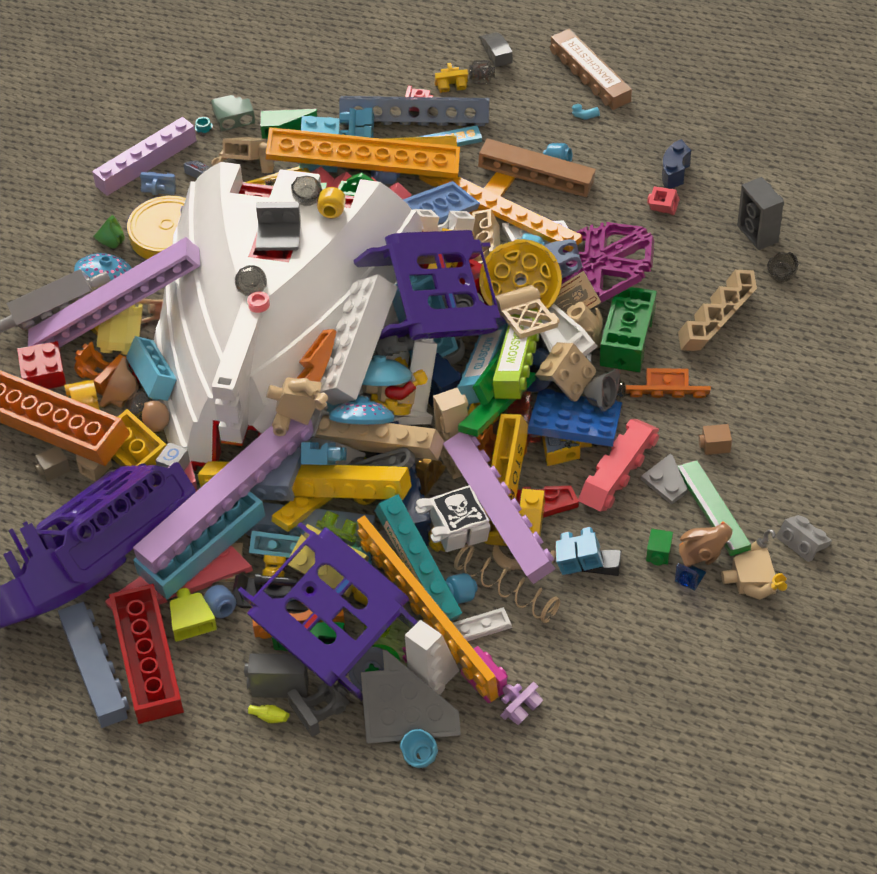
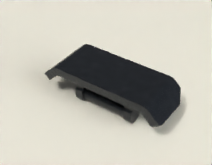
(277, 589)

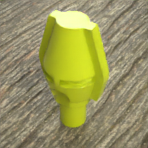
(269, 713)

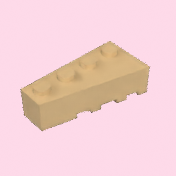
(486, 230)
(449, 412)

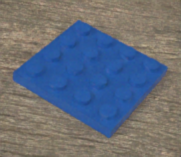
(573, 420)

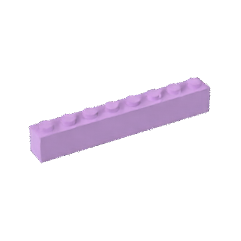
(499, 507)

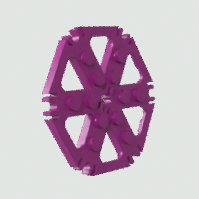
(609, 260)

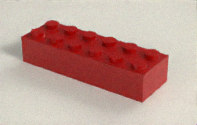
(146, 654)

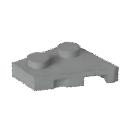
(666, 480)

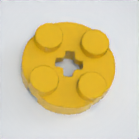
(393, 405)

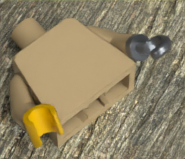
(754, 571)

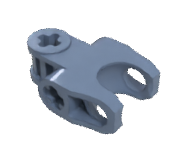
(557, 250)

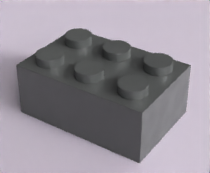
(760, 213)

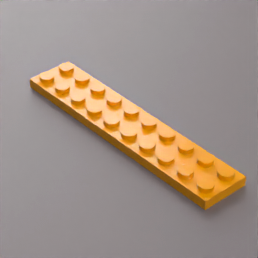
(362, 153)
(423, 604)

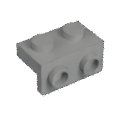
(803, 537)

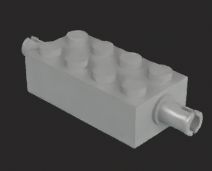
(50, 299)

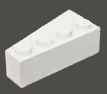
(429, 656)

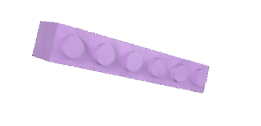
(144, 156)

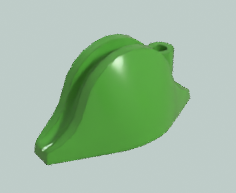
(110, 233)

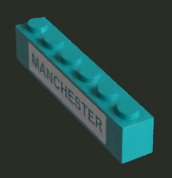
(415, 554)

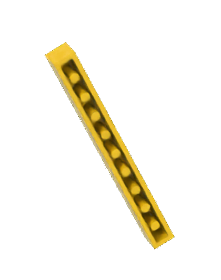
(338, 480)

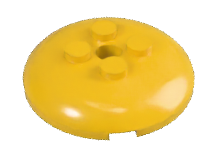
(525, 260)

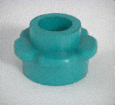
(203, 125)

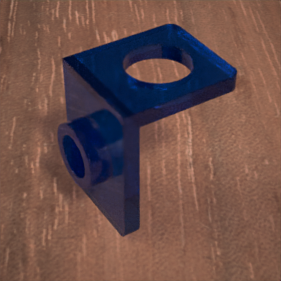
(688, 576)

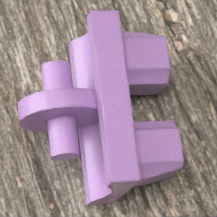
(528, 696)

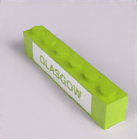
(514, 362)

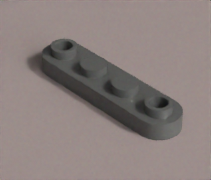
(396, 458)

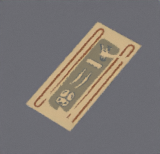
(577, 290)

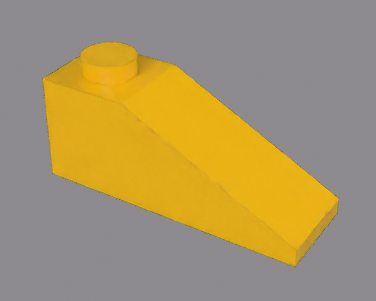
(533, 507)

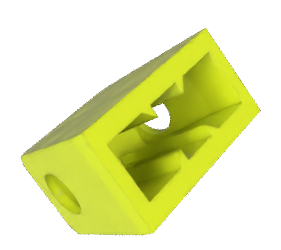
(190, 615)

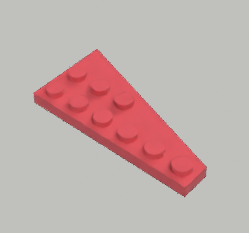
(222, 567)

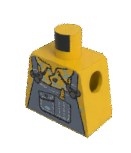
(562, 450)

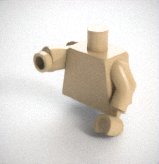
(246, 149)
(295, 401)

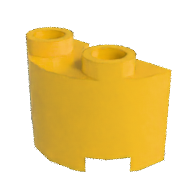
(83, 392)

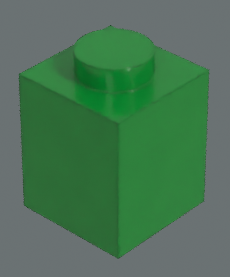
(659, 546)

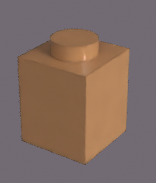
(715, 439)

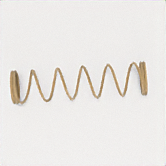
(468, 557)

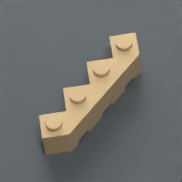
(713, 316)

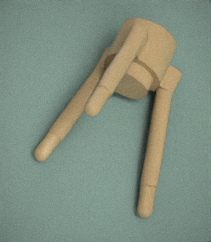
(154, 308)

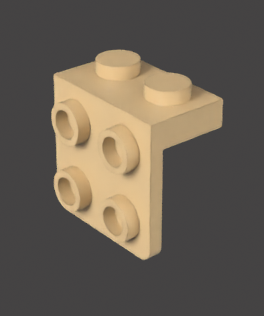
(567, 369)

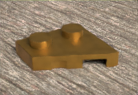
(429, 473)

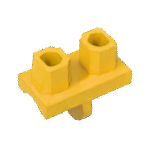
(451, 76)

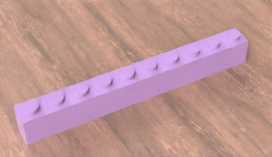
(117, 294)
(219, 495)

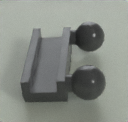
(393, 345)

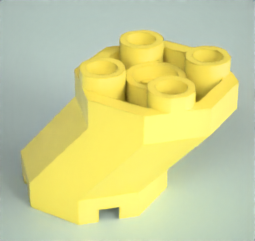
(120, 330)

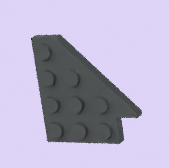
(402, 702)

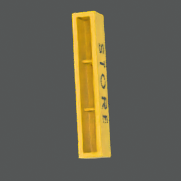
(508, 460)

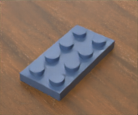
(443, 199)

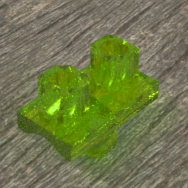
(348, 530)

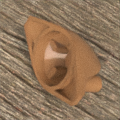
(121, 386)

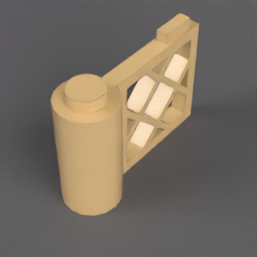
(519, 302)

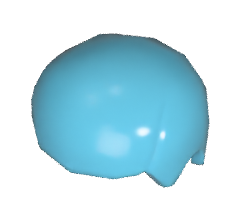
(419, 742)

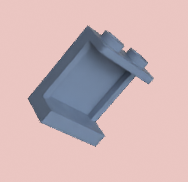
(280, 481)

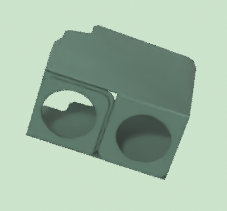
(230, 106)

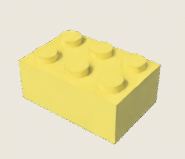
(306, 559)

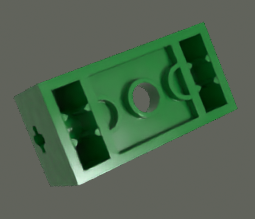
(627, 329)

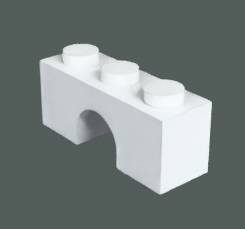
(456, 221)

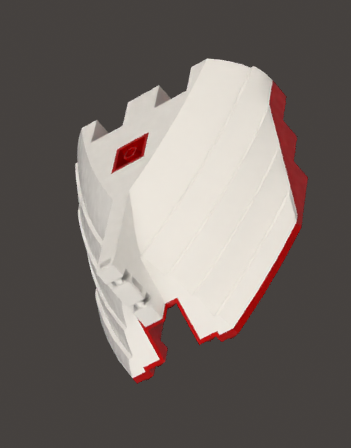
(210, 335)

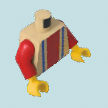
(401, 392)

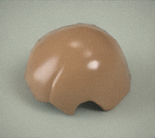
(155, 415)

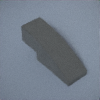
(497, 49)

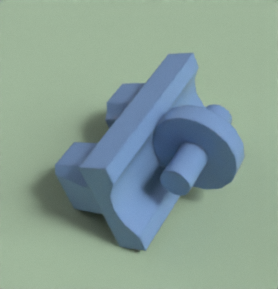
(157, 183)

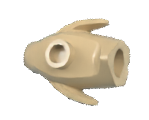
(587, 320)

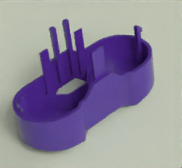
(41, 581)

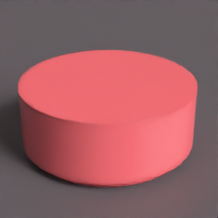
(258, 302)

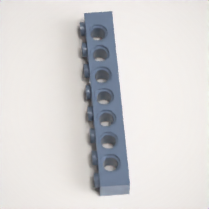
(480, 105)

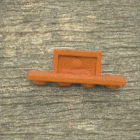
(667, 381)

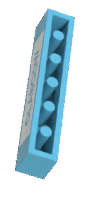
(482, 354)

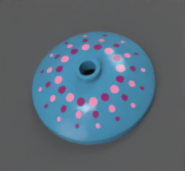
(100, 262)
(361, 412)

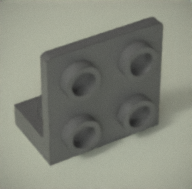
(278, 225)

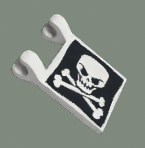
(456, 511)

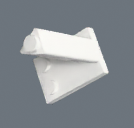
(422, 358)

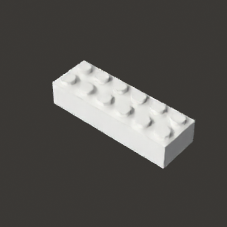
(357, 338)

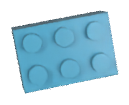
(321, 125)

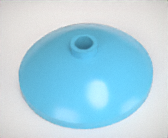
(386, 372)

